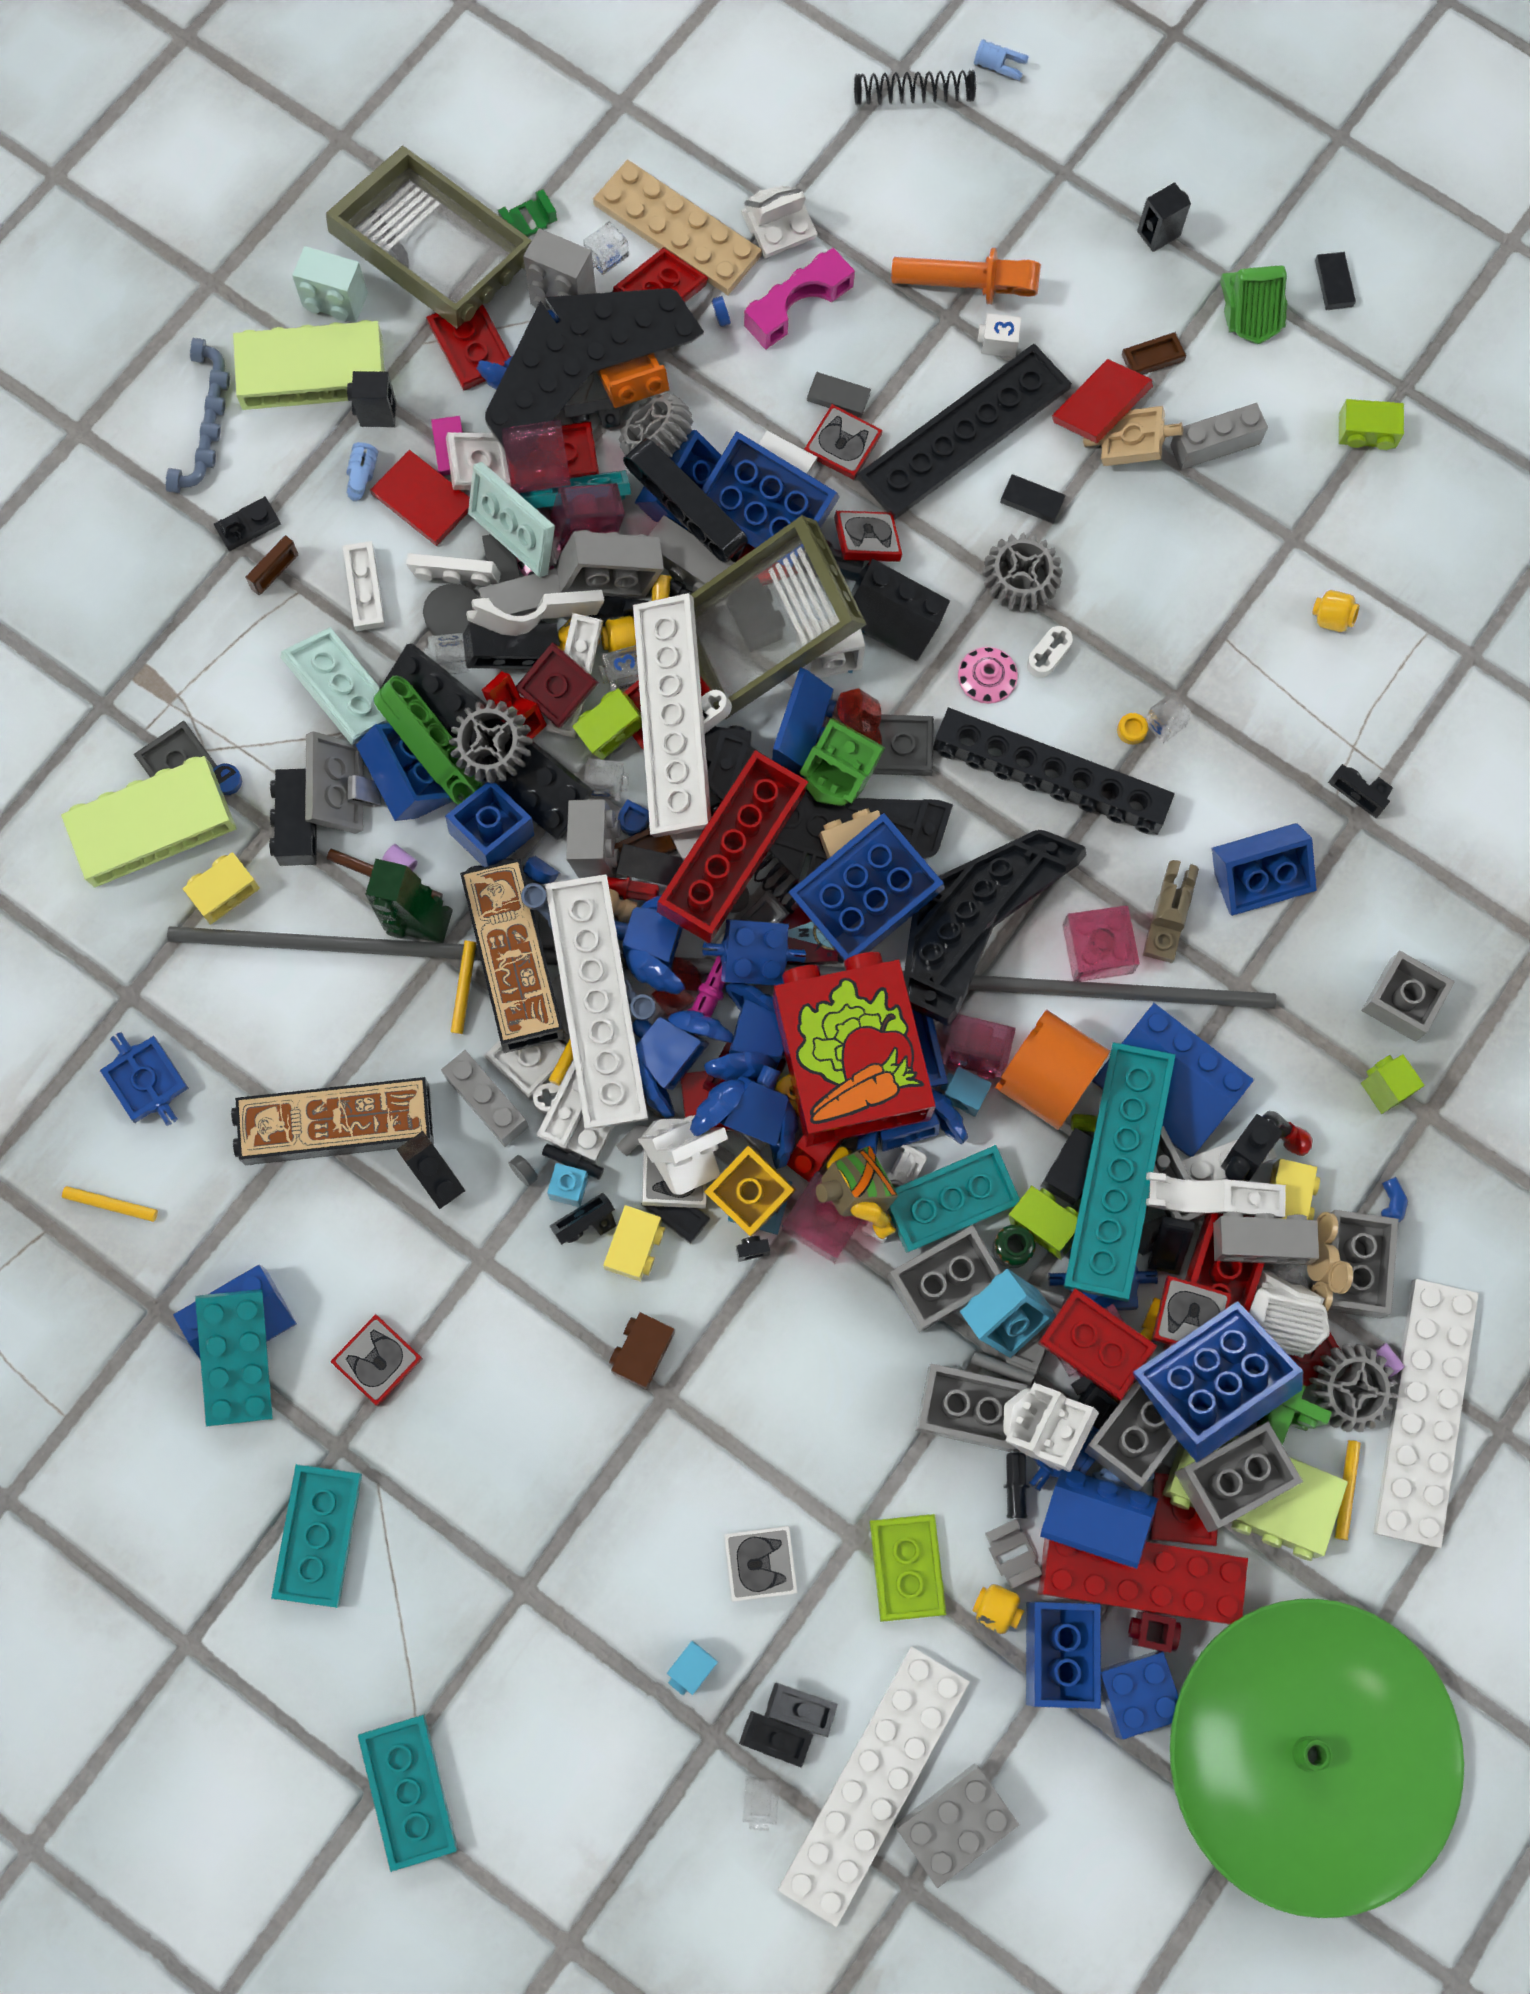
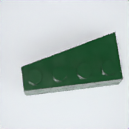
(406, 904)

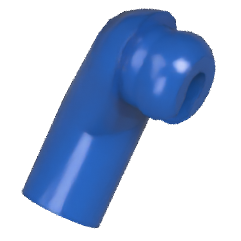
(1398, 1200)

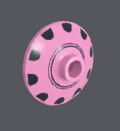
(986, 687)

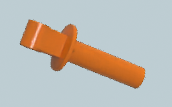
(992, 276)

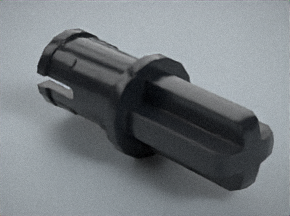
(1016, 1485)

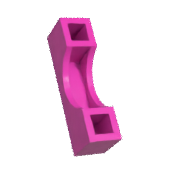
(824, 278)

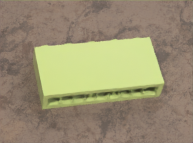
(304, 363)
(148, 821)
(1296, 1518)

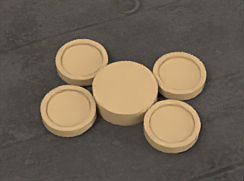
(1328, 1270)

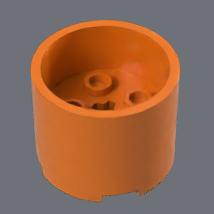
(1052, 1069)

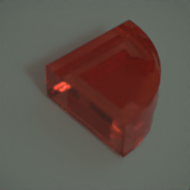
(687, 973)
(672, 1002)

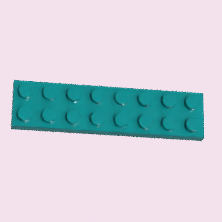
(1116, 1181)

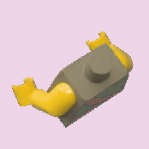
(859, 1188)

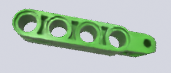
(424, 736)

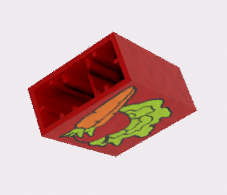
(852, 1049)

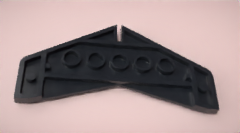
(590, 337)
(918, 820)
(956, 924)

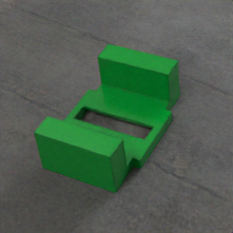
(540, 210)

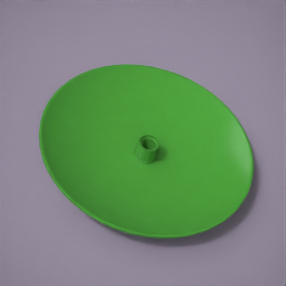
(1385, 1772)

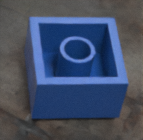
(490, 824)
(1139, 1694)

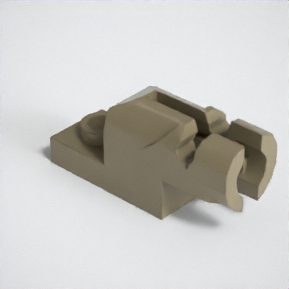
(1170, 913)

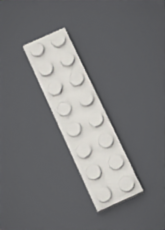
(672, 715)
(596, 1002)
(1426, 1414)
(873, 1786)

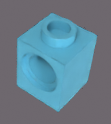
(966, 1090)
(568, 1185)
(691, 1669)

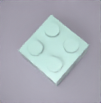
(330, 284)

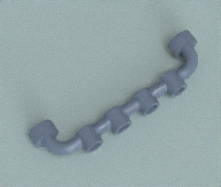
(208, 430)
(535, 898)

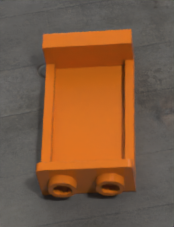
(634, 380)

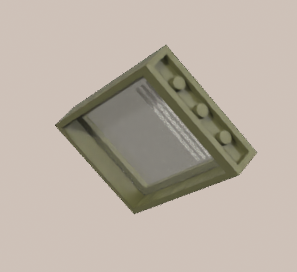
(429, 236)
(772, 614)

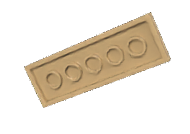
(677, 225)

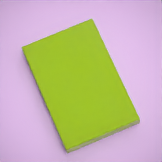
(907, 1568)

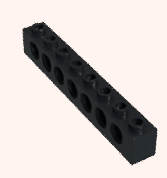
(1069, 767)

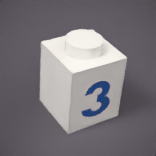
(999, 335)

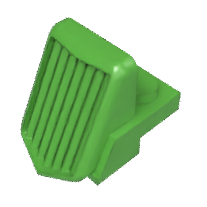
(1255, 302)
(840, 764)
(1296, 1413)

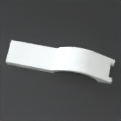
(551, 606)
(1215, 1196)

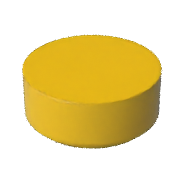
(1132, 728)

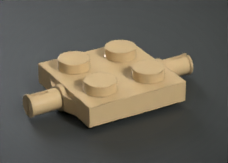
(1136, 437)

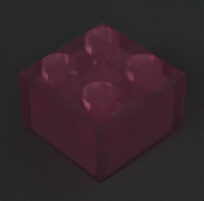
(536, 456)
(586, 508)
(1100, 943)
(978, 1046)
(819, 1223)

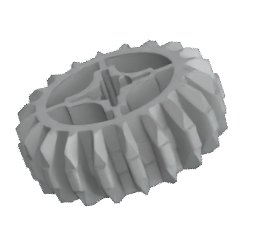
(662, 420)
(1025, 557)
(500, 736)
(1351, 1401)

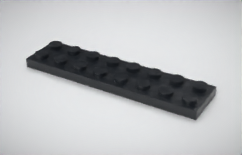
(964, 431)
(539, 787)

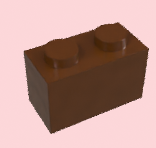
(642, 1350)

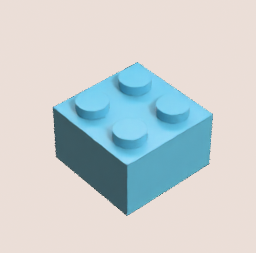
(1008, 1313)

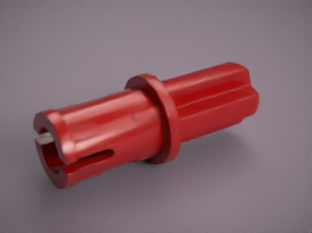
(633, 889)

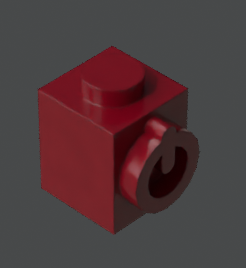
(1155, 1632)

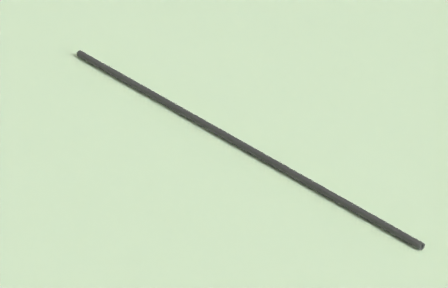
(704, 966)

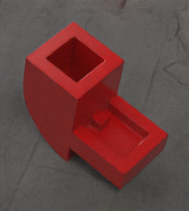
(503, 689)
(810, 1159)

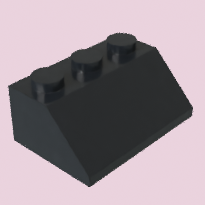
(897, 609)

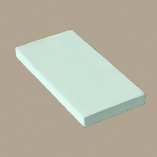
(511, 519)
(336, 683)

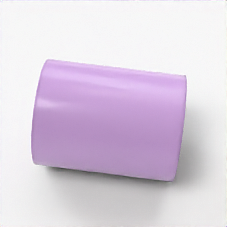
(398, 855)
(1392, 1359)

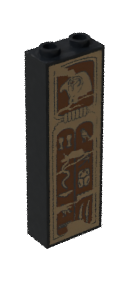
(511, 956)
(331, 1121)

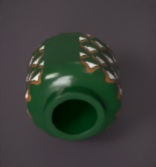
(1014, 1246)

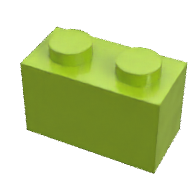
(1371, 424)
(609, 723)
(1391, 1082)
(1046, 1220)

